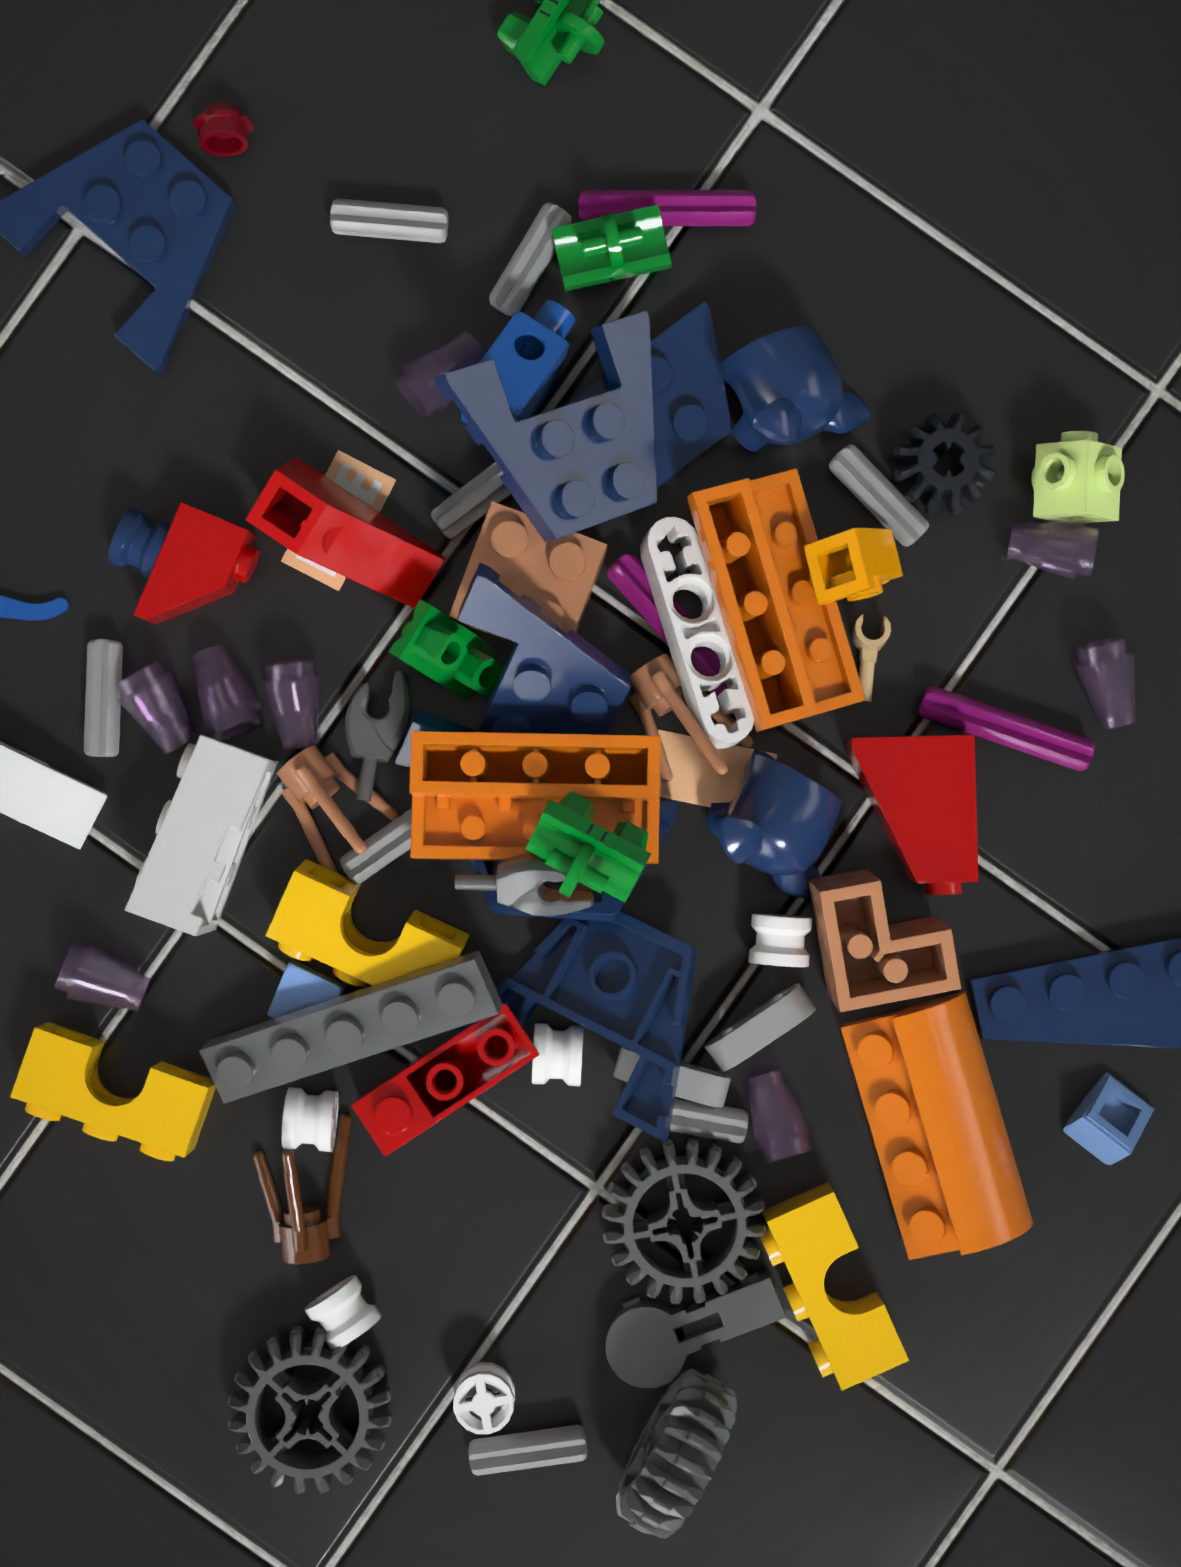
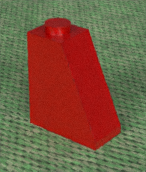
(924, 803)

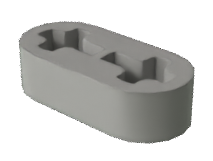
(760, 1027)
(693, 1083)

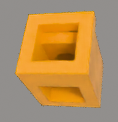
(852, 564)

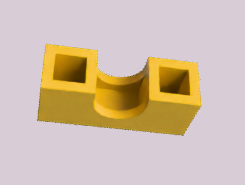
(318, 924)
(63, 1079)
(853, 1336)

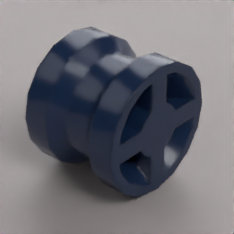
(137, 542)

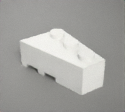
(201, 836)

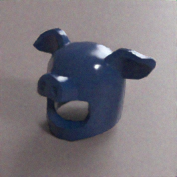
(789, 389)
(776, 823)

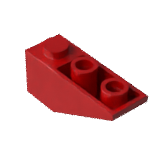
(343, 533)
(443, 1079)

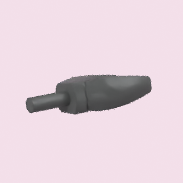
(374, 738)
(521, 886)

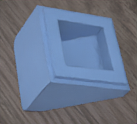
(303, 988)
(1109, 1120)

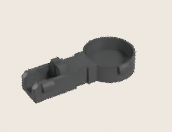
(643, 1337)

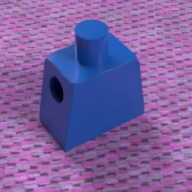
(531, 357)

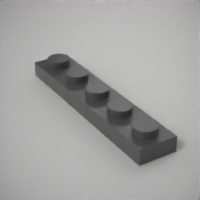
(351, 1027)

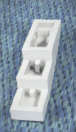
(47, 797)

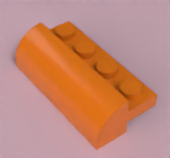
(783, 642)
(488, 790)
(938, 1128)

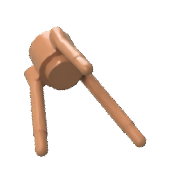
(660, 689)
(312, 781)

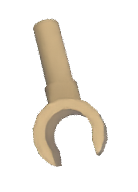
(868, 652)

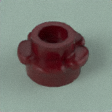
(223, 130)

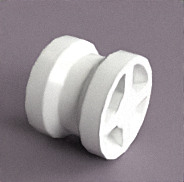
(780, 940)
(559, 1054)
(310, 1119)
(343, 1312)
(485, 1411)

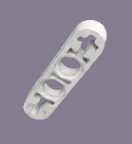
(686, 634)

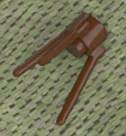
(301, 1228)

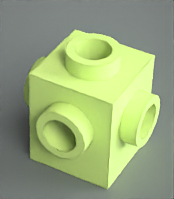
(1077, 479)

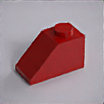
(197, 565)

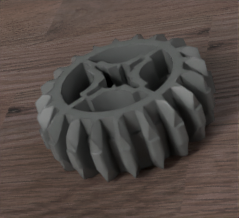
(711, 1215)
(328, 1429)
(676, 1454)

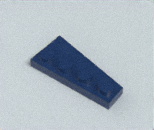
(1090, 998)

